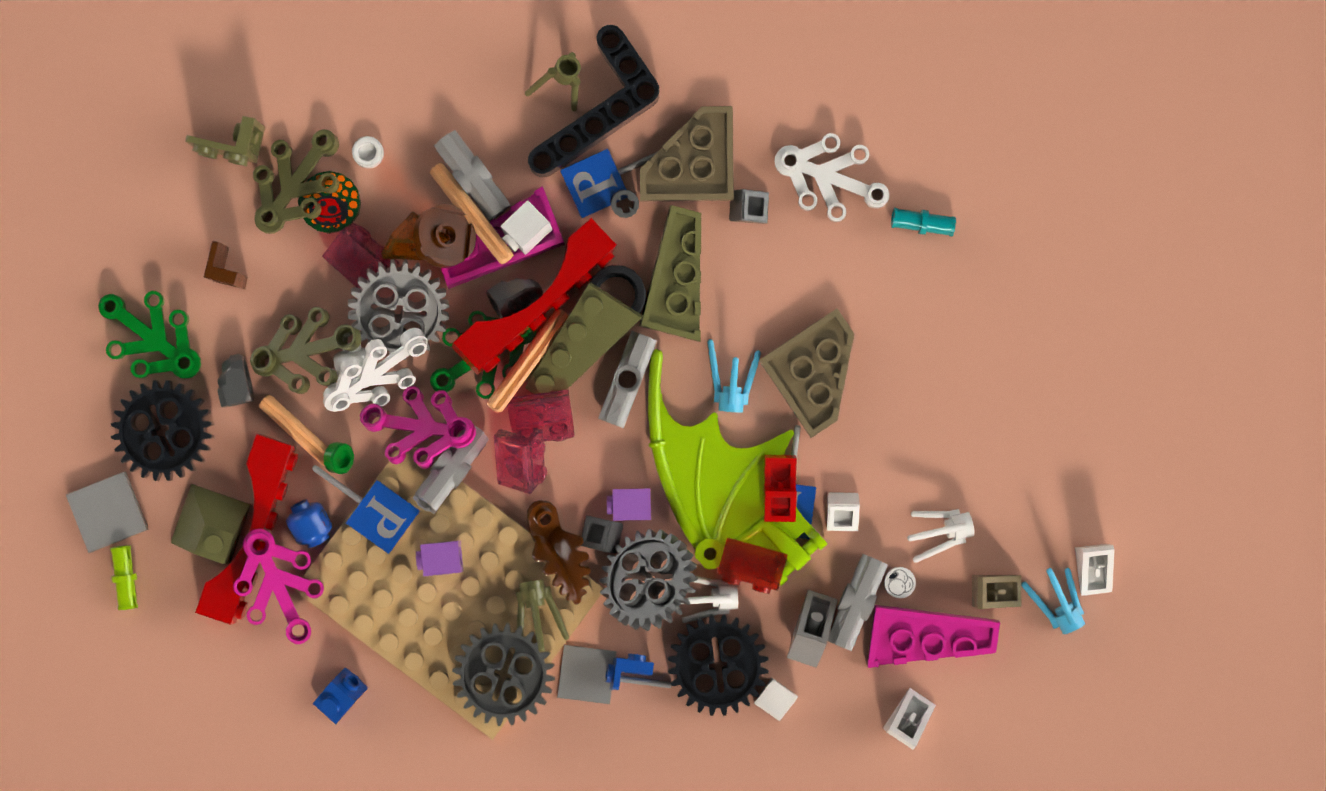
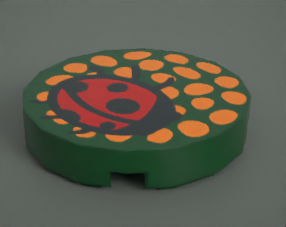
(337, 208)

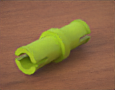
(124, 577)

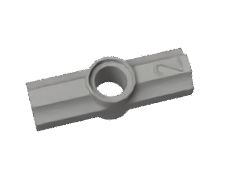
(472, 175)
(634, 359)
(448, 472)
(857, 602)

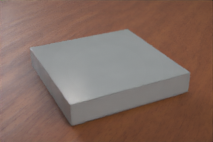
(107, 512)

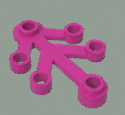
(422, 427)
(275, 581)

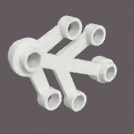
(826, 175)
(343, 393)

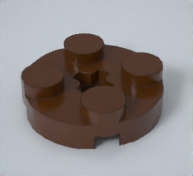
(427, 240)

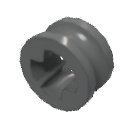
(618, 210)

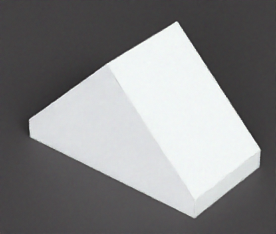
(1095, 568)
(910, 718)

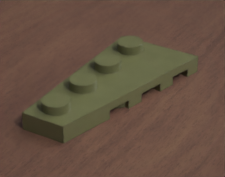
(674, 288)
(585, 337)

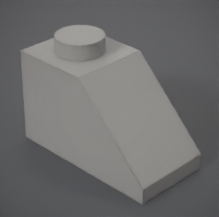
(812, 628)

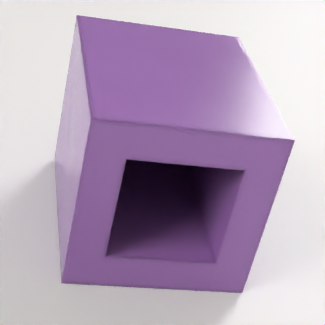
(630, 504)
(440, 558)

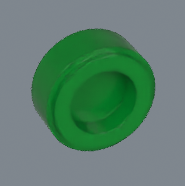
(338, 458)

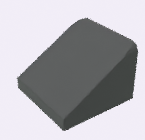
(749, 206)
(601, 534)

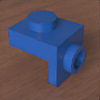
(634, 665)
(340, 695)

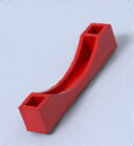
(488, 339)
(268, 469)

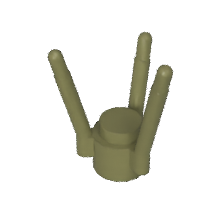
(565, 73)
(533, 595)

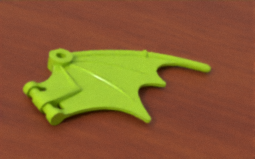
(719, 487)

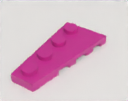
(483, 261)
(918, 635)

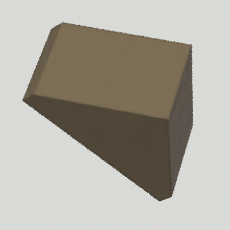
(996, 591)

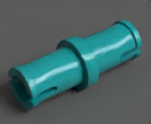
(923, 222)

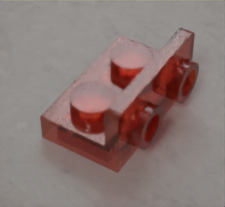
(752, 565)

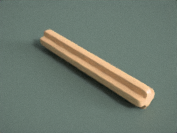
(473, 214)
(527, 361)

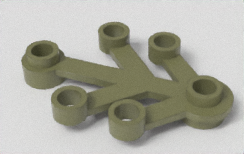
(293, 185)
(301, 350)

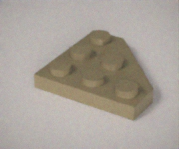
(694, 161)
(813, 371)

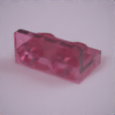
(354, 253)
(544, 411)
(520, 460)

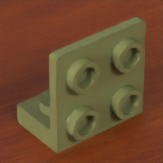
(248, 143)

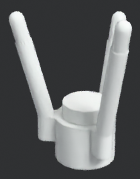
(957, 527)
(723, 597)

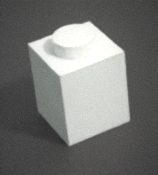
(525, 228)

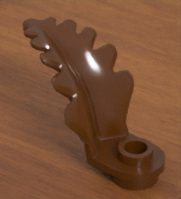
(558, 550)

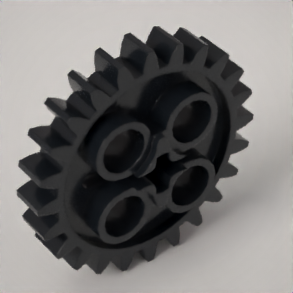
(136, 442)
(690, 668)

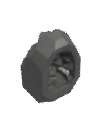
(513, 296)
(235, 382)

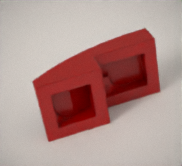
(780, 488)

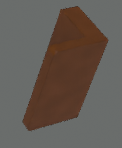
(216, 264)

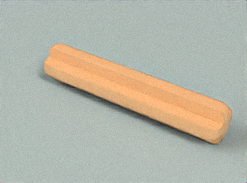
(294, 427)

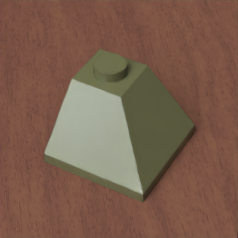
(210, 524)

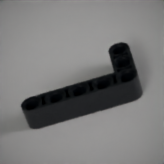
(601, 112)

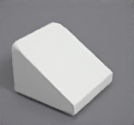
(842, 511)
(775, 699)

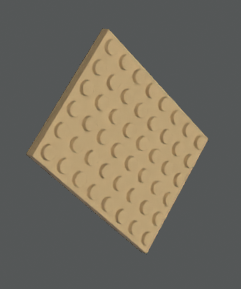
(426, 619)

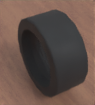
(628, 274)

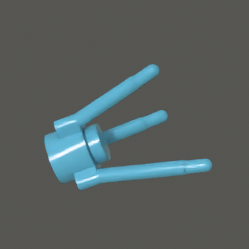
(732, 397)
(1067, 615)

